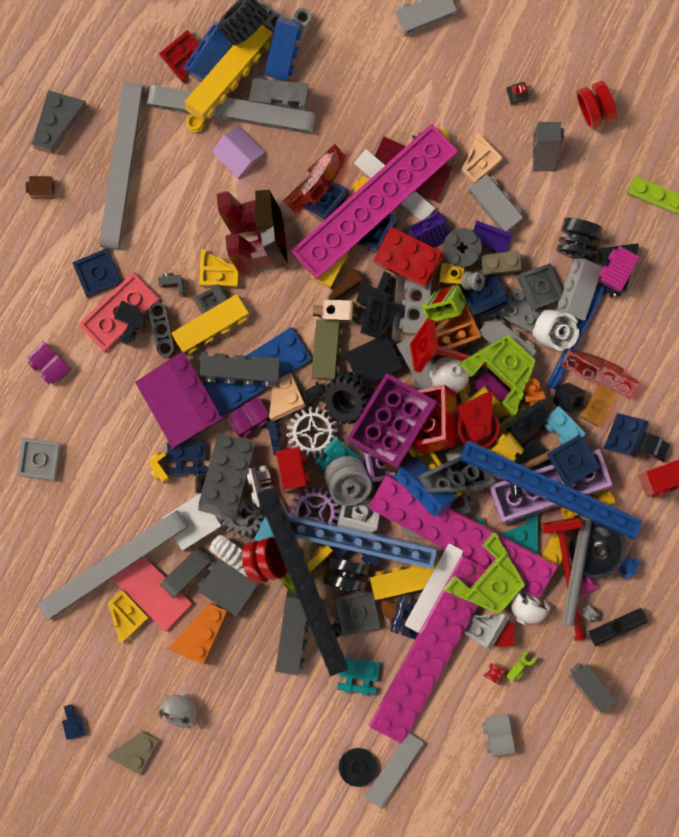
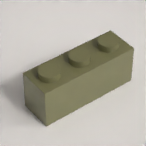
(326, 350)

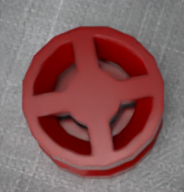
(495, 674)

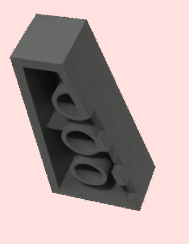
(239, 368)
(292, 636)

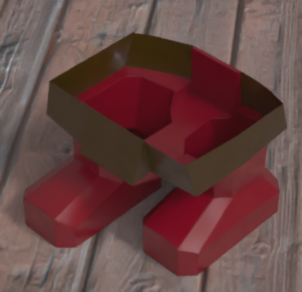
(257, 216)

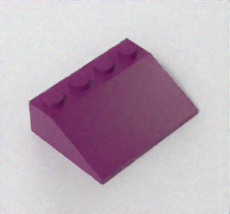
(178, 400)
(391, 421)

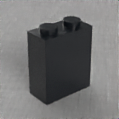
(375, 359)

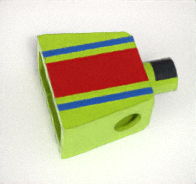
(444, 303)

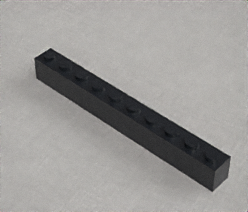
(302, 580)

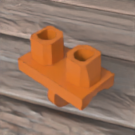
(533, 392)

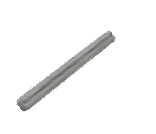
(576, 572)

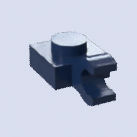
(73, 725)

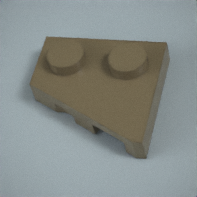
(135, 752)

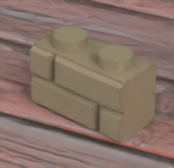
(500, 263)

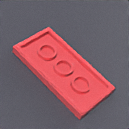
(101, 323)
(142, 584)

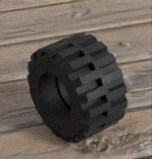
(242, 20)
(337, 404)

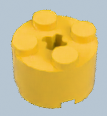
(506, 446)

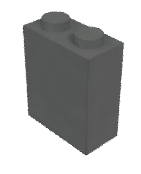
(227, 587)
(591, 687)

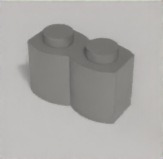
(499, 735)

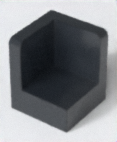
(569, 397)

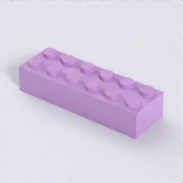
(516, 508)

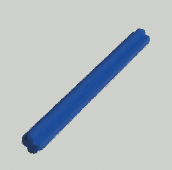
(581, 325)

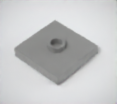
(38, 459)

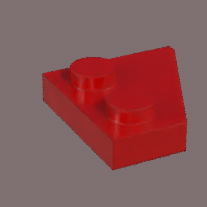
(178, 54)
(477, 416)

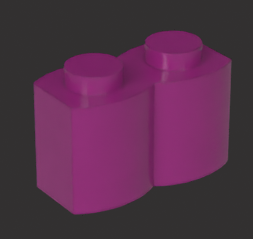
(49, 363)
(248, 417)

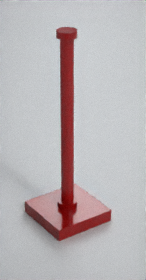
(426, 344)
(561, 527)

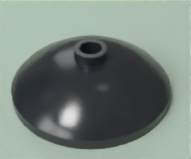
(602, 539)

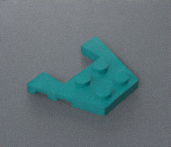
(524, 535)

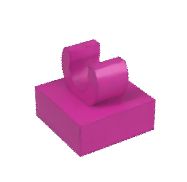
(587, 585)

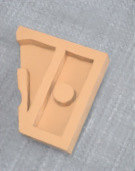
(480, 159)
(285, 398)

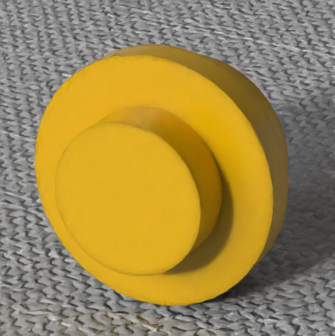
(193, 124)

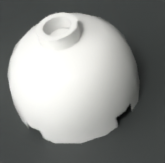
(448, 373)
(528, 608)

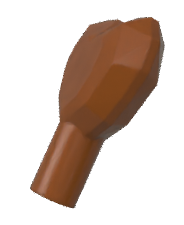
(389, 609)

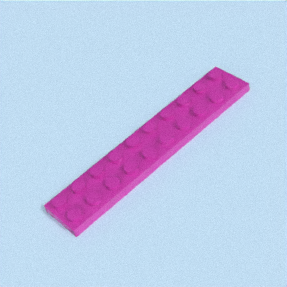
(374, 201)
(460, 531)
(427, 657)

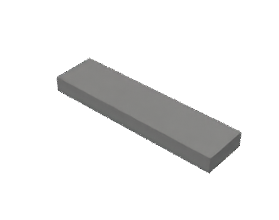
(394, 770)

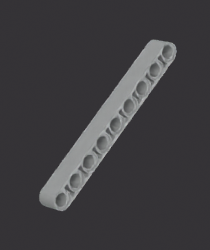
(237, 110)
(121, 165)
(112, 565)

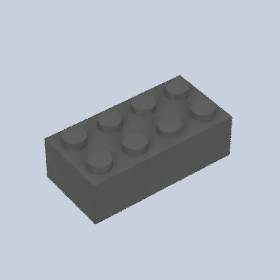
(226, 476)

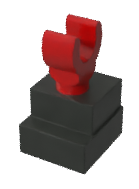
(517, 93)

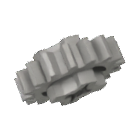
(246, 514)

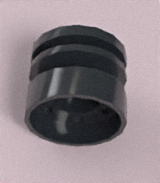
(579, 235)

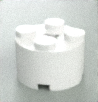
(556, 330)

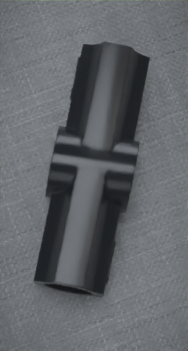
(629, 622)

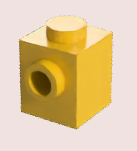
(451, 274)

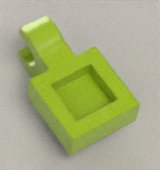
(516, 671)

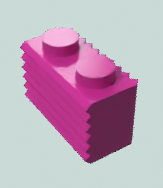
(619, 268)

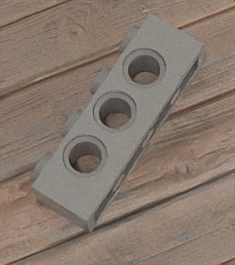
(410, 326)

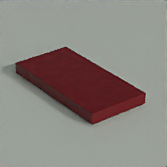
(432, 187)

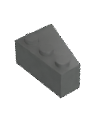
(279, 93)
(55, 120)
(546, 145)

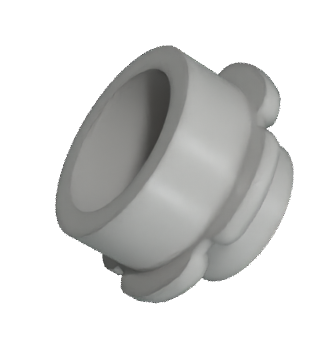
(589, 613)

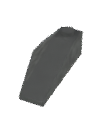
(455, 477)

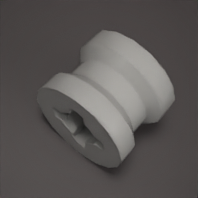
(473, 281)

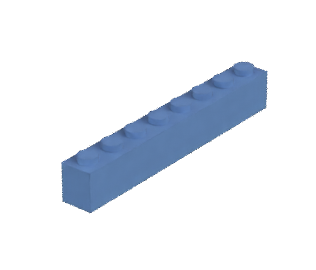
(363, 541)

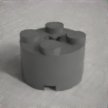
(455, 255)

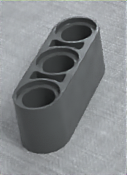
(156, 322)
(185, 572)

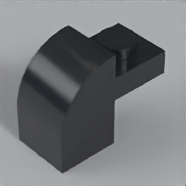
(366, 290)
(132, 318)
(653, 447)

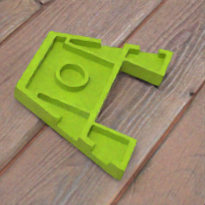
(509, 363)
(496, 585)

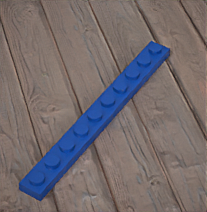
(550, 490)

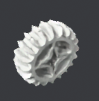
(321, 432)
(228, 552)

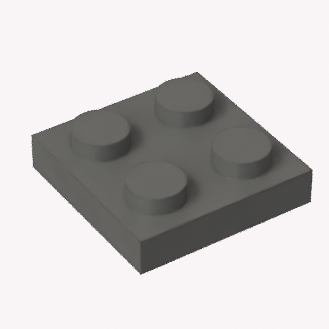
(540, 287)
(357, 612)

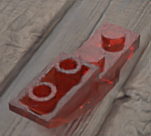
(320, 178)
(600, 370)

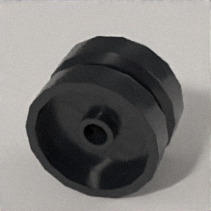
(346, 575)

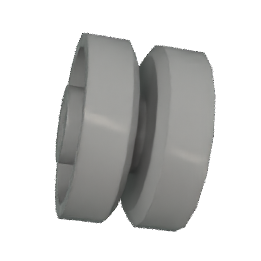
(347, 481)

